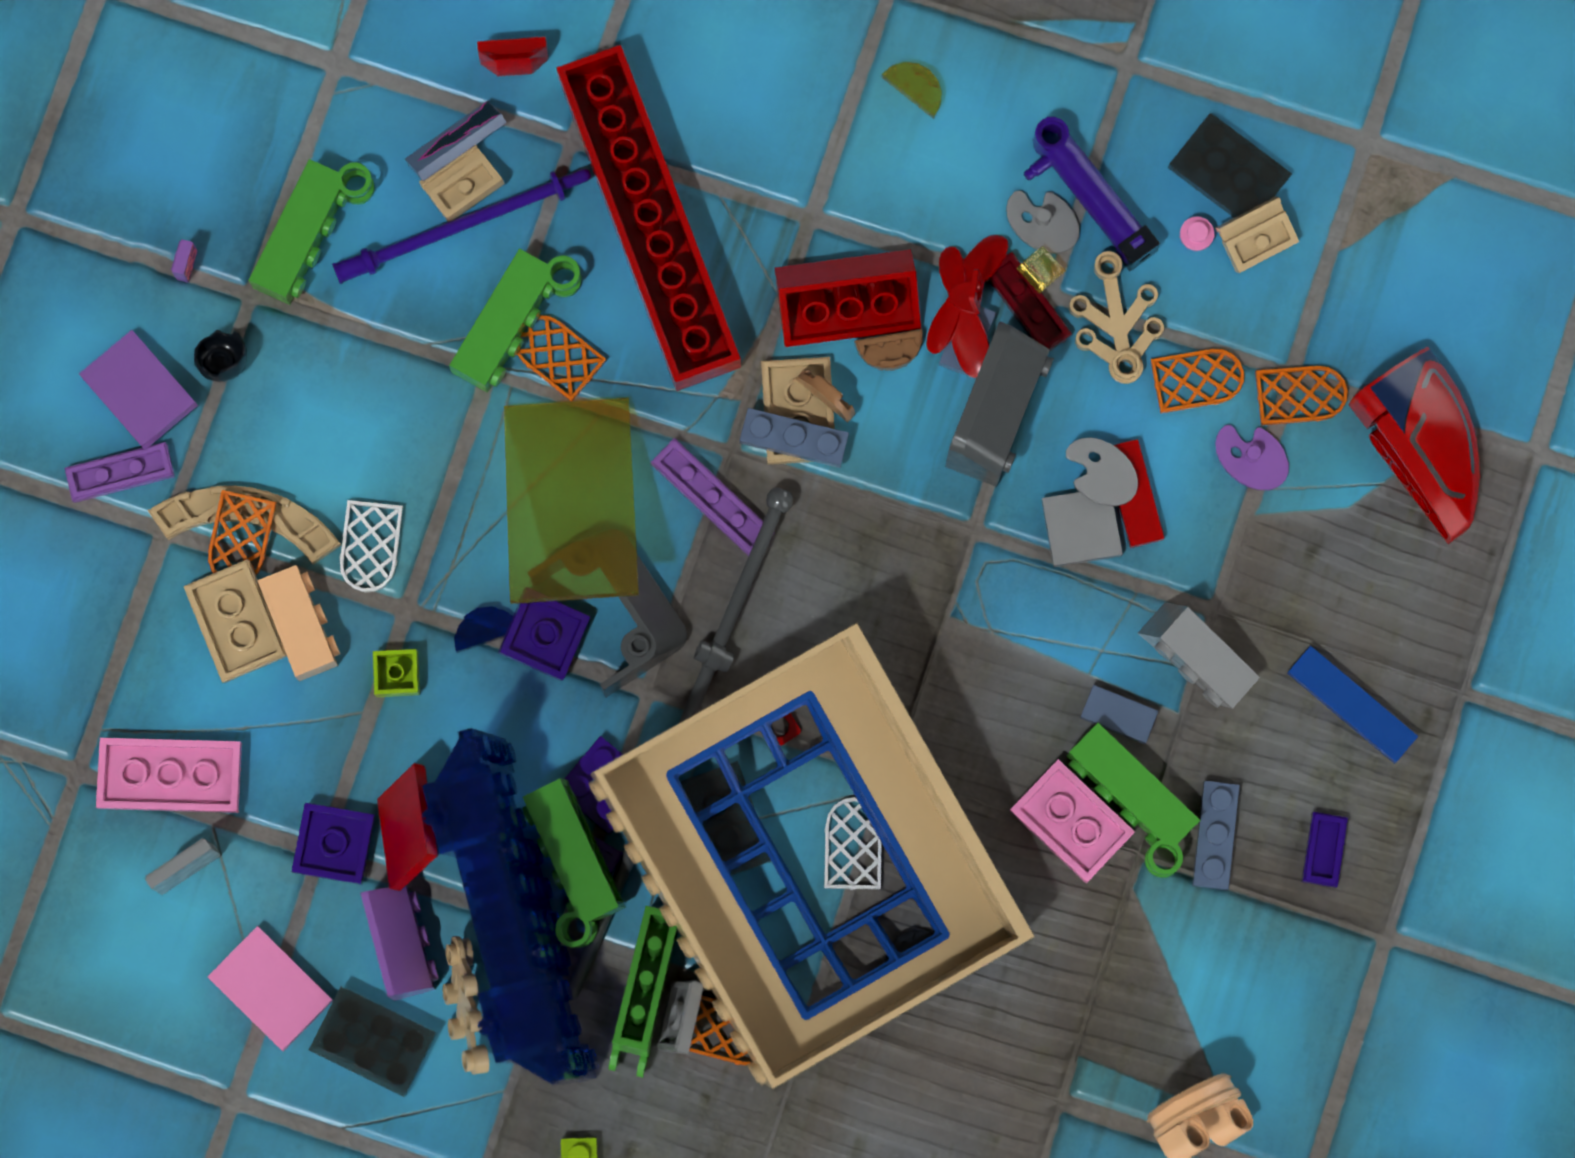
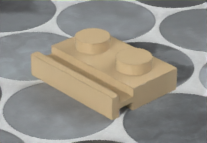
(462, 183)
(1257, 234)

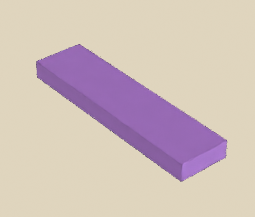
(708, 495)

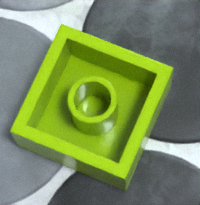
(396, 673)

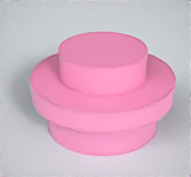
(1197, 233)

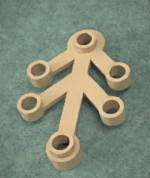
(1118, 324)
(460, 992)

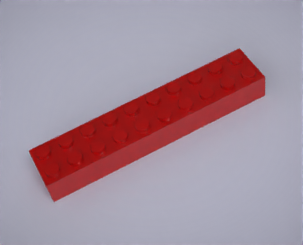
(648, 218)

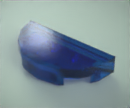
(481, 627)

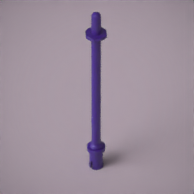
(370, 260)

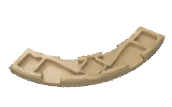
(289, 520)

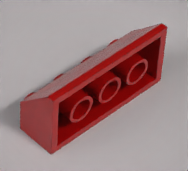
(848, 298)

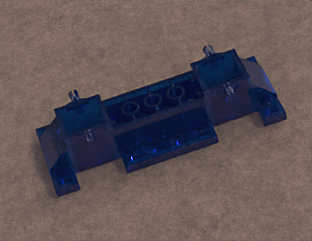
(510, 910)

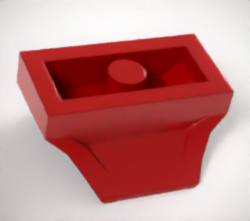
(513, 56)

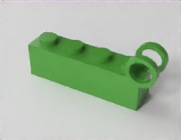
(303, 225)
(508, 314)
(1136, 792)
(575, 857)
(644, 989)

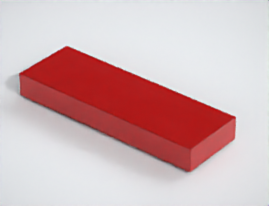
(1140, 514)

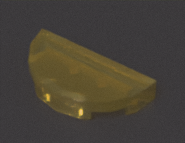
(916, 84)

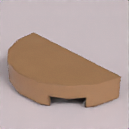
(891, 350)
(826, 393)

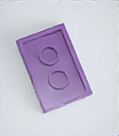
(138, 389)

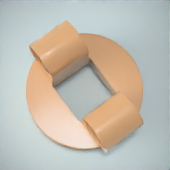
(1200, 1114)

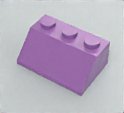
(399, 942)

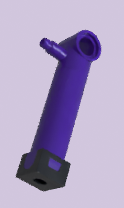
(1120, 226)

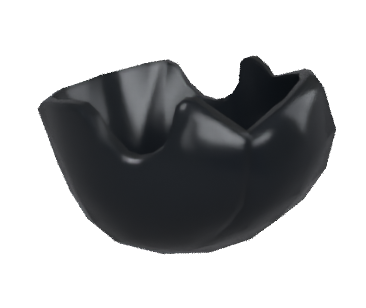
(220, 356)

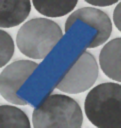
(1352, 704)

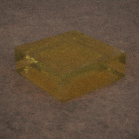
(1041, 269)

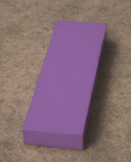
(119, 472)

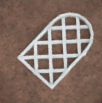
(358, 541)
(865, 848)

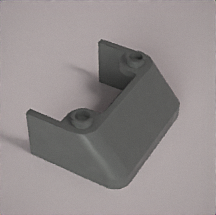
(997, 405)
(656, 636)

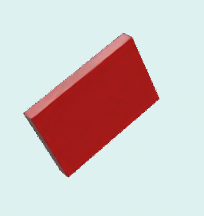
(406, 838)

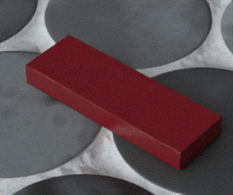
(1028, 305)

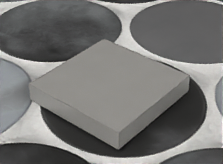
(1080, 529)
(182, 866)
(680, 1017)

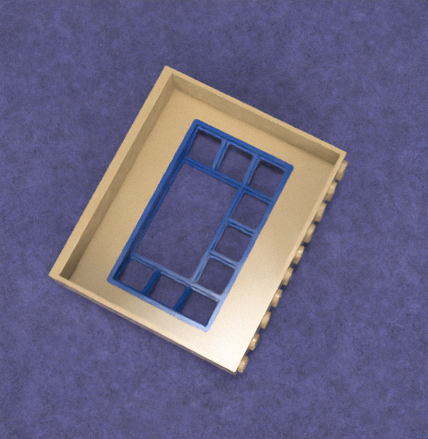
(905, 804)

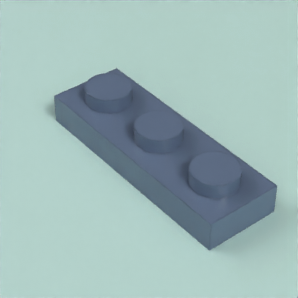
(794, 438)
(1215, 835)

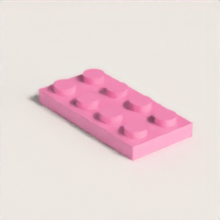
(169, 775)

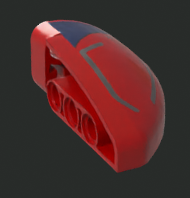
(1425, 439)

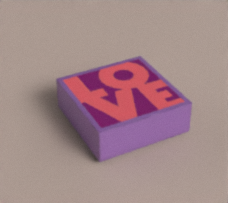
(184, 260)

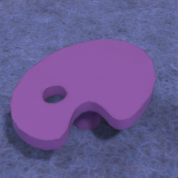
(1261, 463)

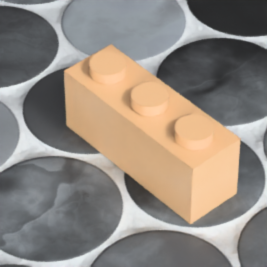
(299, 622)

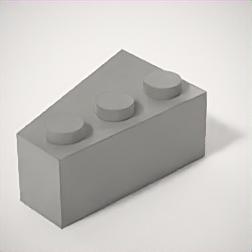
(1199, 654)

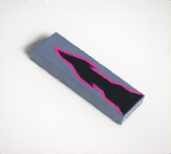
(455, 140)

